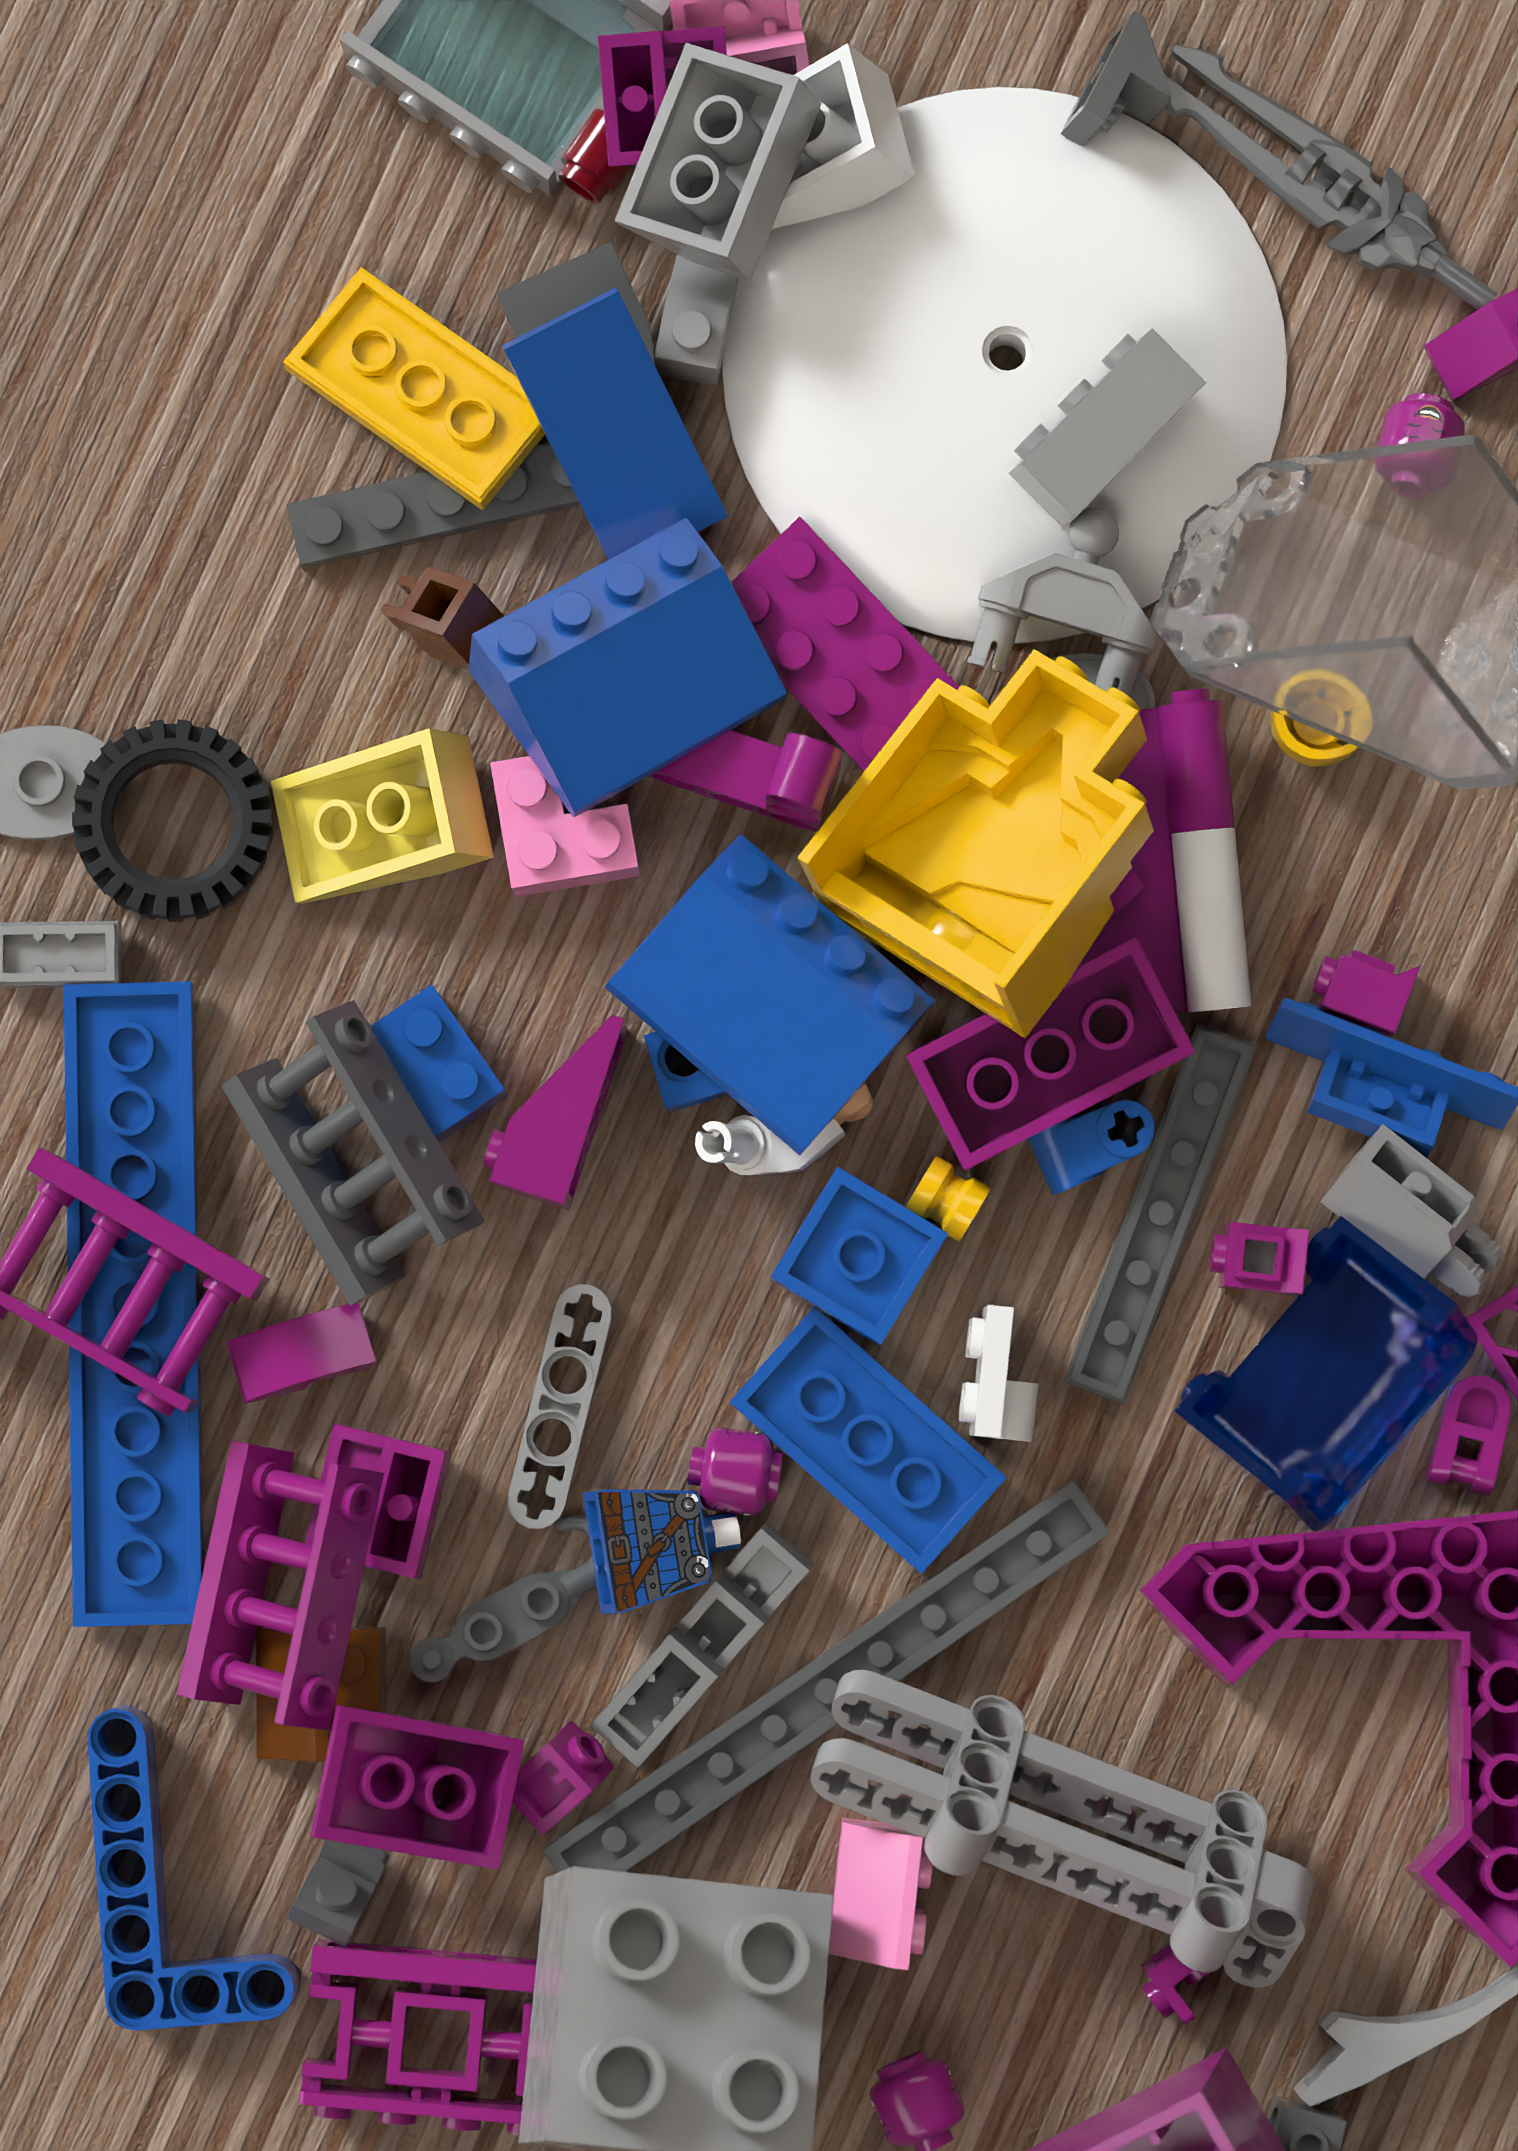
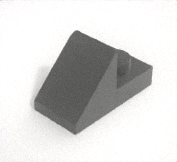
(1123, 79)

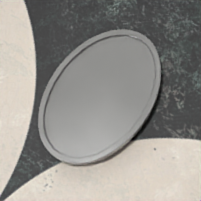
(41, 778)

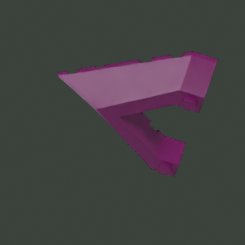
(1390, 1582)

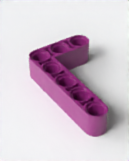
(766, 779)

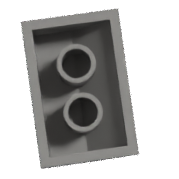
(719, 160)

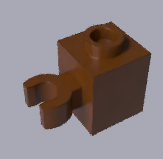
(443, 614)

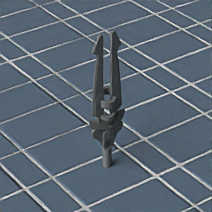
(1379, 222)

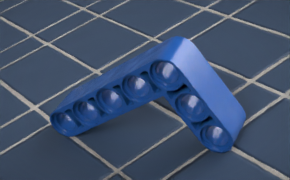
(148, 1900)

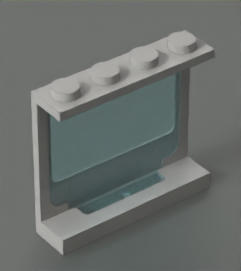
(499, 71)

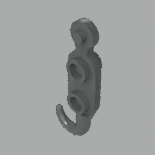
(507, 1616)

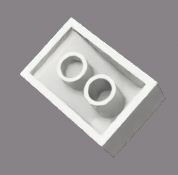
(854, 143)

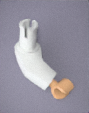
(753, 1149)

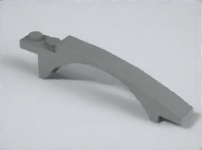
(1377, 2044)

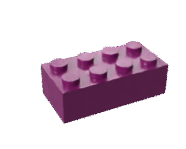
(1091, 1042)

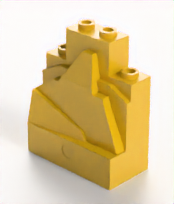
(991, 836)

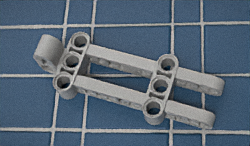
(1223, 1909)

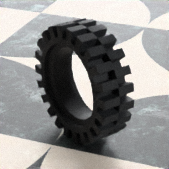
(164, 745)

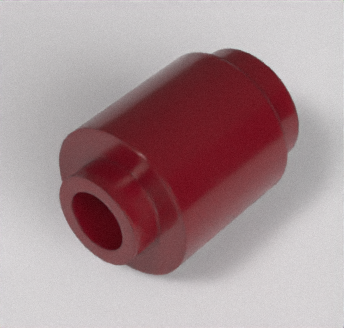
(587, 162)

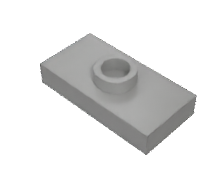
(59, 953)

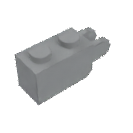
(1415, 1213)

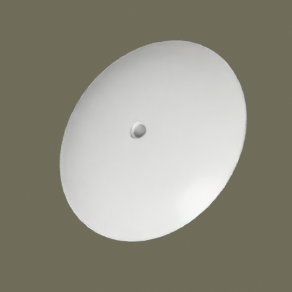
(871, 330)

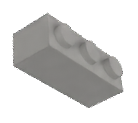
(1105, 425)

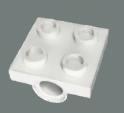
(992, 1402)

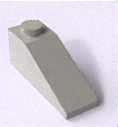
(695, 322)

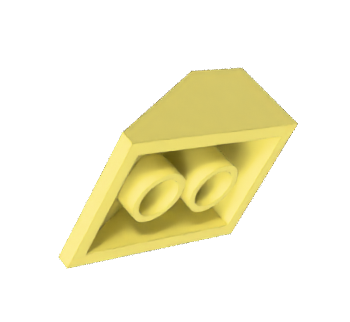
(382, 816)

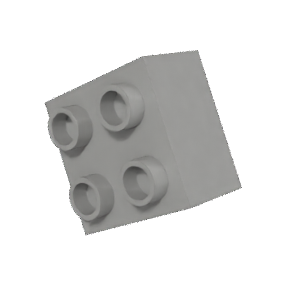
(675, 2015)

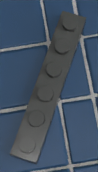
(420, 510)

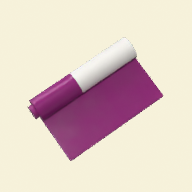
(1193, 900)

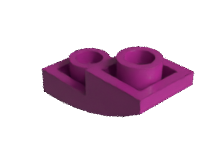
(301, 1352)

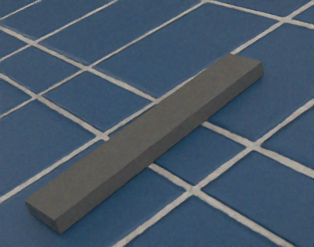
(1159, 1214)

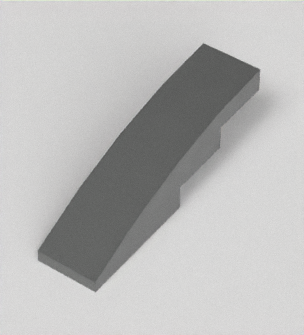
(702, 1644)

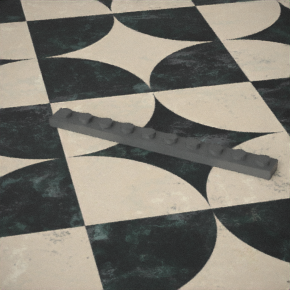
(802, 1704)

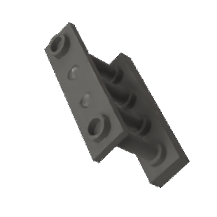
(311, 1175)

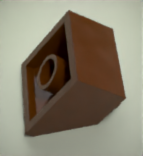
(360, 1687)

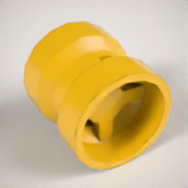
(948, 1198)

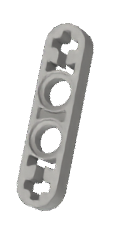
(552, 1404)

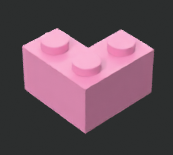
(551, 848)

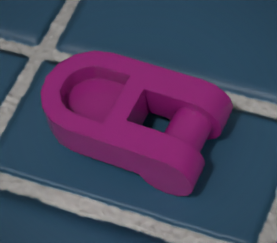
(1477, 1411)

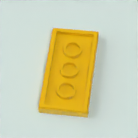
(418, 388)

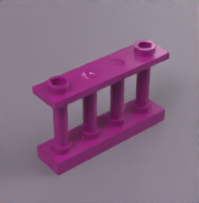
(170, 1251)
(236, 1578)

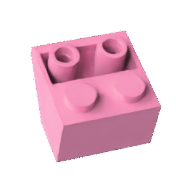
(877, 1894)

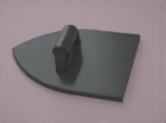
(569, 286)

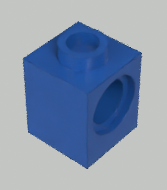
(676, 1090)

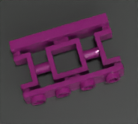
(441, 1988)

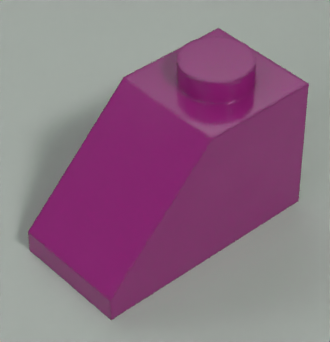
(1477, 348)

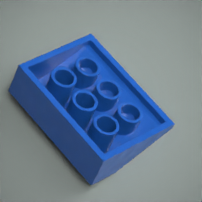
(626, 667)
(770, 994)

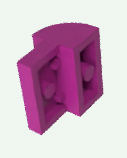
(635, 80)
(407, 1496)

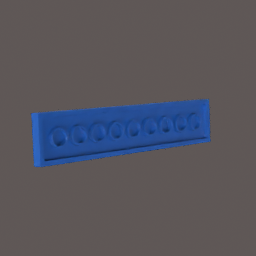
(129, 1464)

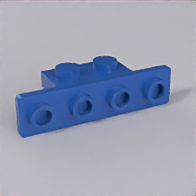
(1384, 1081)

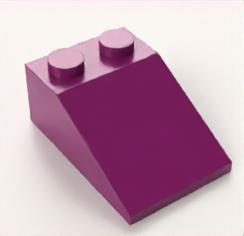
(553, 1130)
(417, 1787)

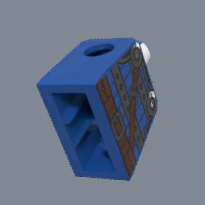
(652, 1544)

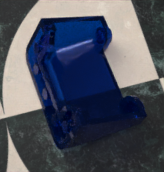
(1334, 1377)

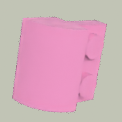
(755, 30)

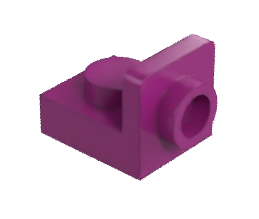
(560, 1777)
(1165, 1972)

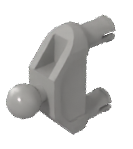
(1073, 595)

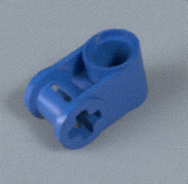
(1081, 1146)

